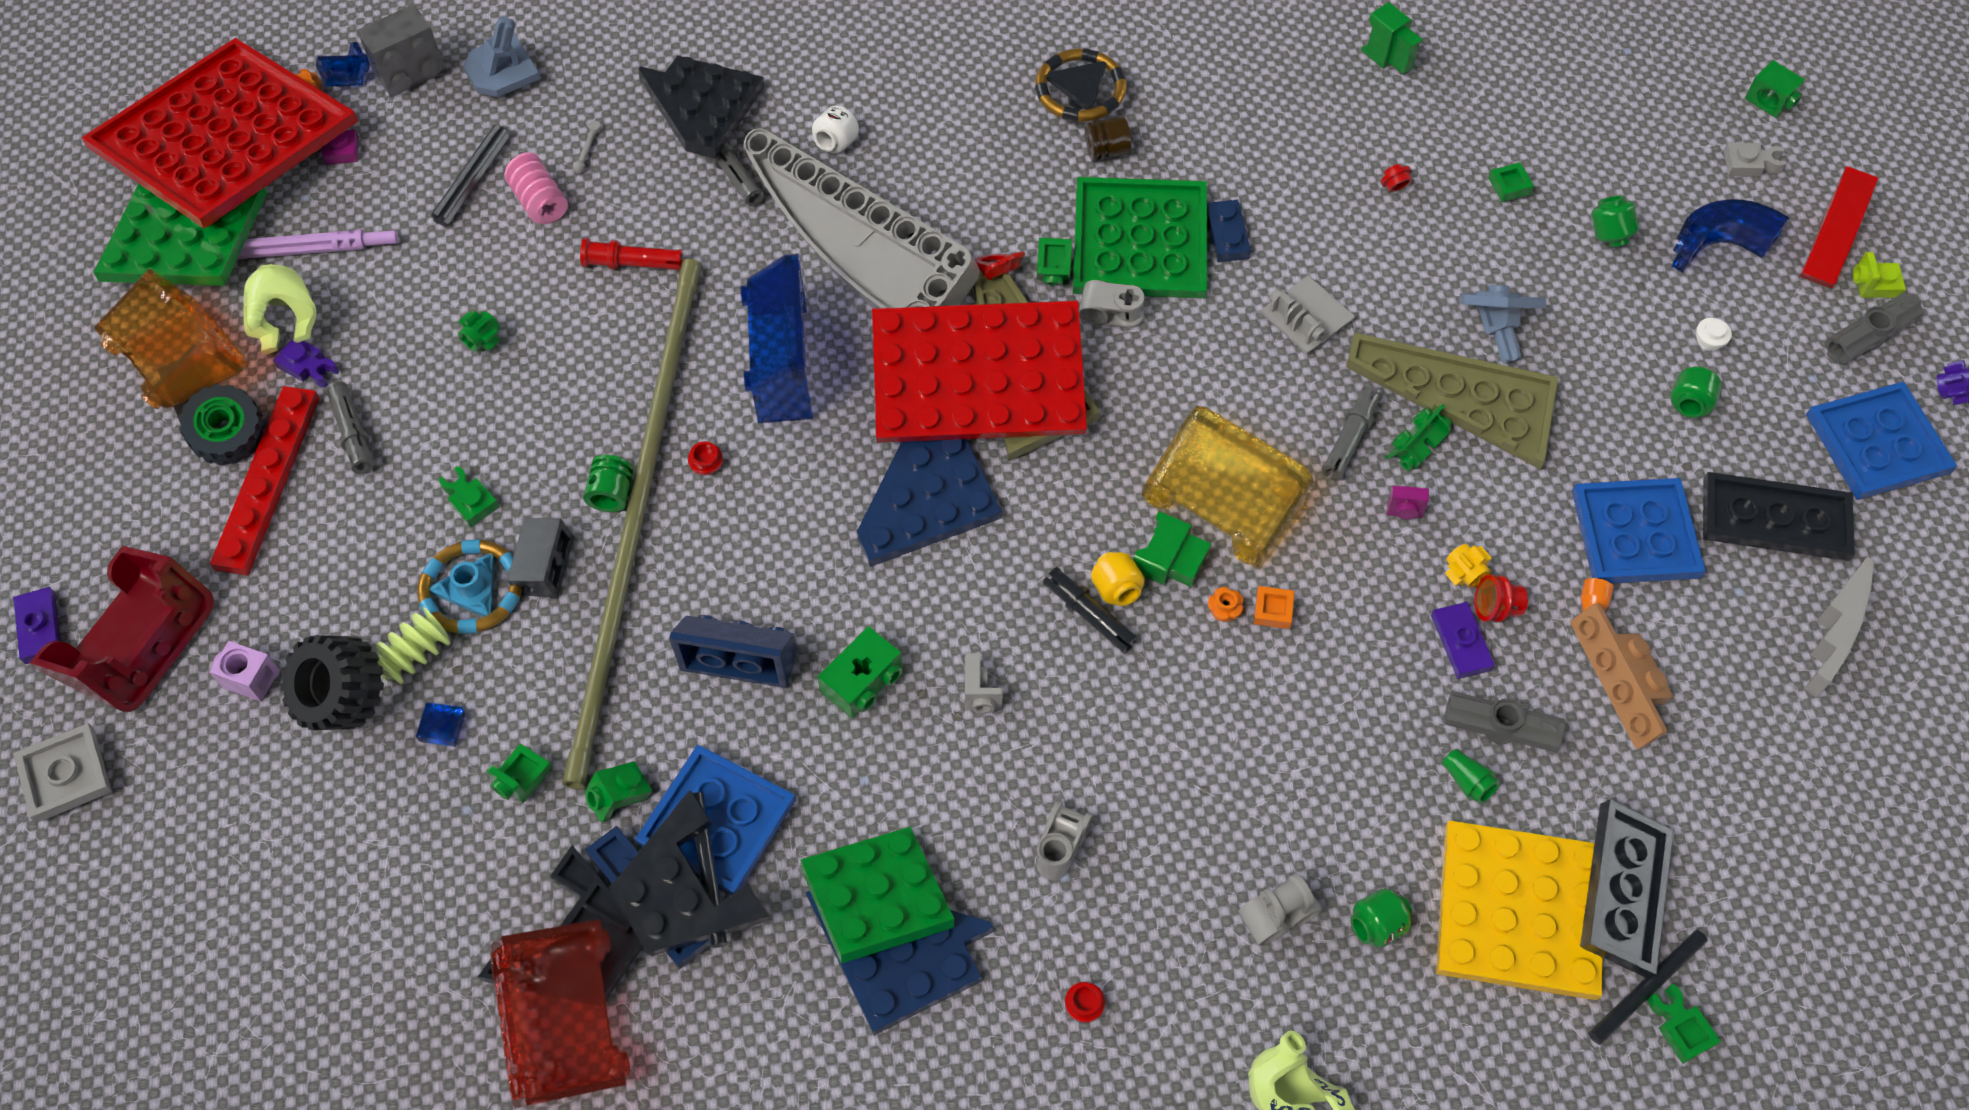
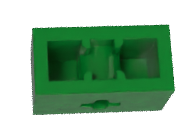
(862, 656)

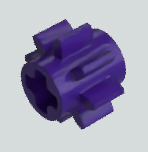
(1954, 382)

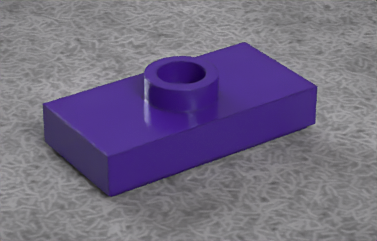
(35, 621)
(1462, 640)

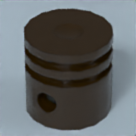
(1108, 138)

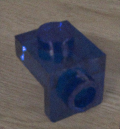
(344, 70)

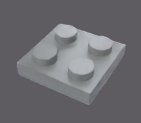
(62, 772)

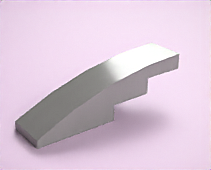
(1843, 620)

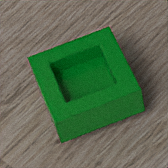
(1511, 182)

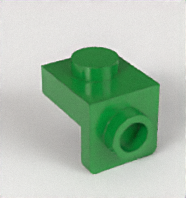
(1054, 260)
(519, 774)
(615, 789)

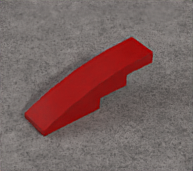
(1839, 227)

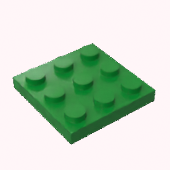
(876, 894)

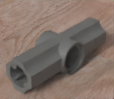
(1874, 328)
(1526, 725)

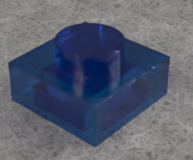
(440, 724)

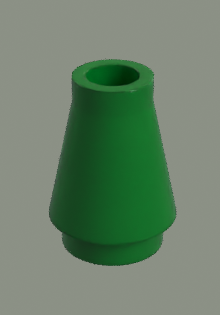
(1473, 778)

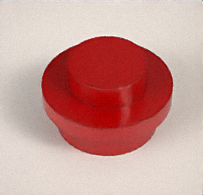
(1396, 177)
(705, 458)
(1084, 1002)

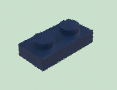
(1227, 231)

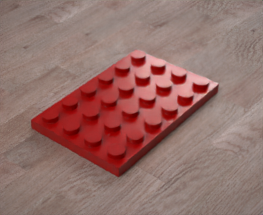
(978, 371)

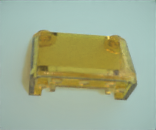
(1231, 483)

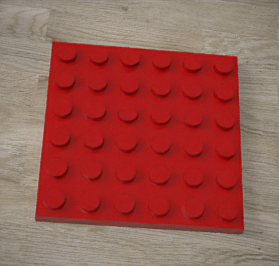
(219, 131)

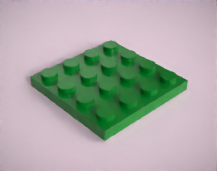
(173, 245)

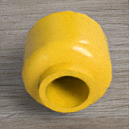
(1117, 578)

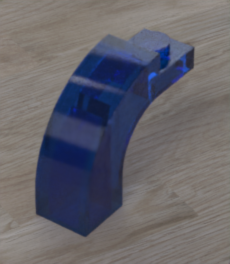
(1728, 221)

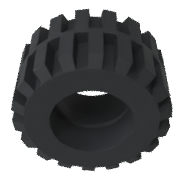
(331, 682)

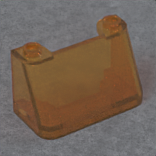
(169, 341)

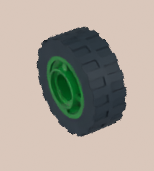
(210, 408)

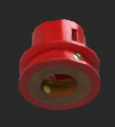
(1497, 598)

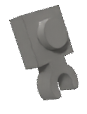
(1750, 160)

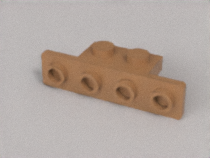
(1626, 674)

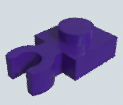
(304, 360)

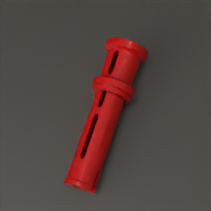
(615, 255)

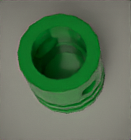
(608, 483)

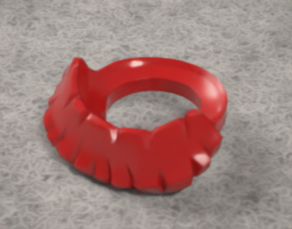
(1004, 263)

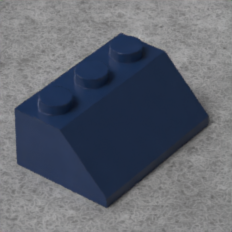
(734, 650)

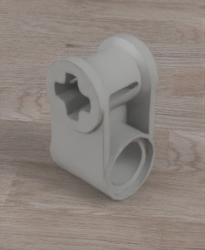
(1109, 302)
(1062, 834)

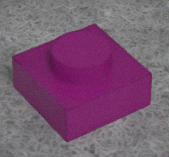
(342, 148)
(1407, 502)

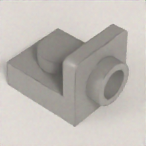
(977, 695)

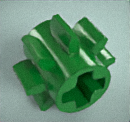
(479, 331)

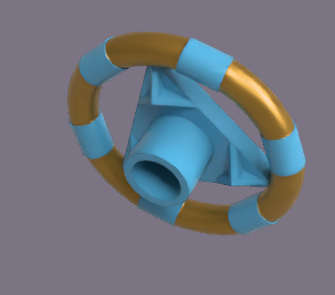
(468, 586)

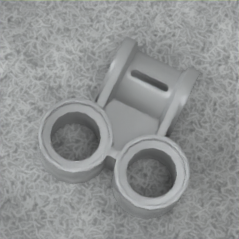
(1279, 910)

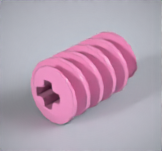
(535, 188)

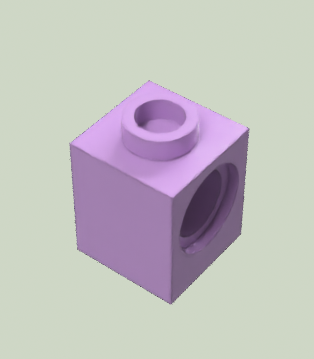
(251, 682)

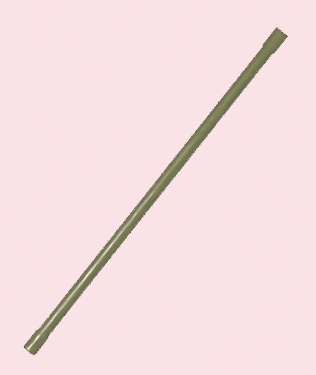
(580, 754)

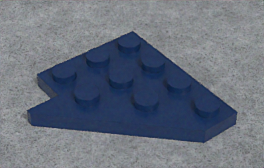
(925, 498)
(914, 974)

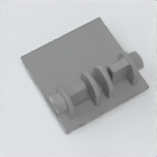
(1306, 314)

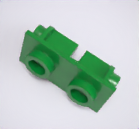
(1409, 444)

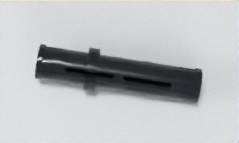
(1079, 600)

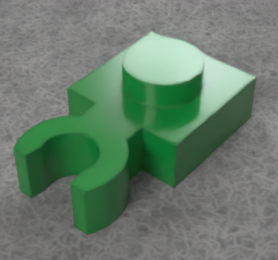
(468, 499)
(1685, 1029)

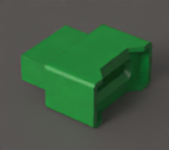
(1392, 39)
(1172, 552)

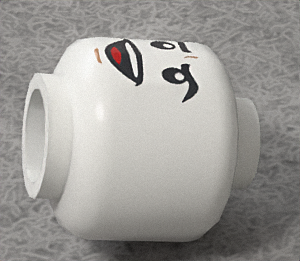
(835, 129)

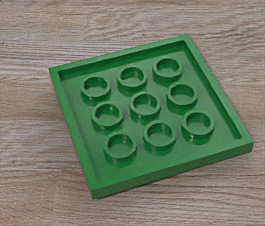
(1142, 235)

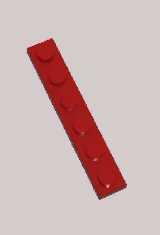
(264, 481)

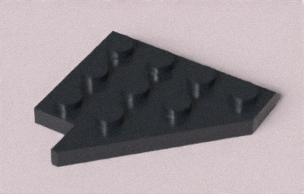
(701, 101)

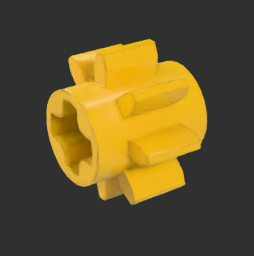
(1467, 565)

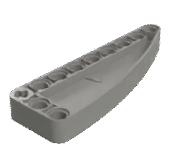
(851, 241)

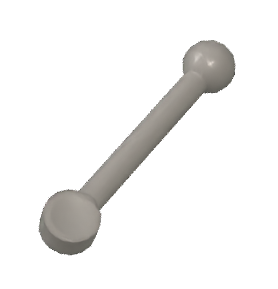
(594, 128)

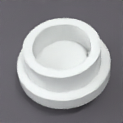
(1713, 333)

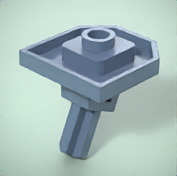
(500, 63)
(1502, 314)

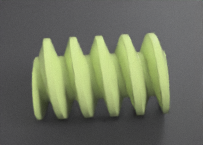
(410, 646)

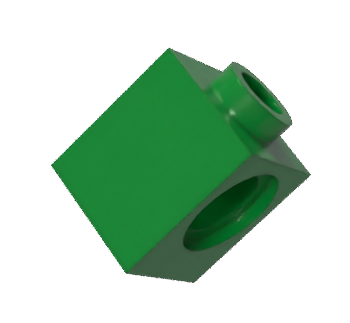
(1775, 89)

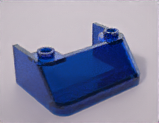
(777, 342)

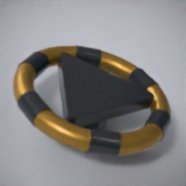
(1080, 84)

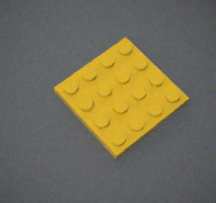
(1516, 910)

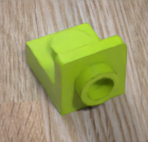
(1878, 279)

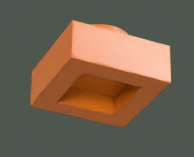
(1273, 607)

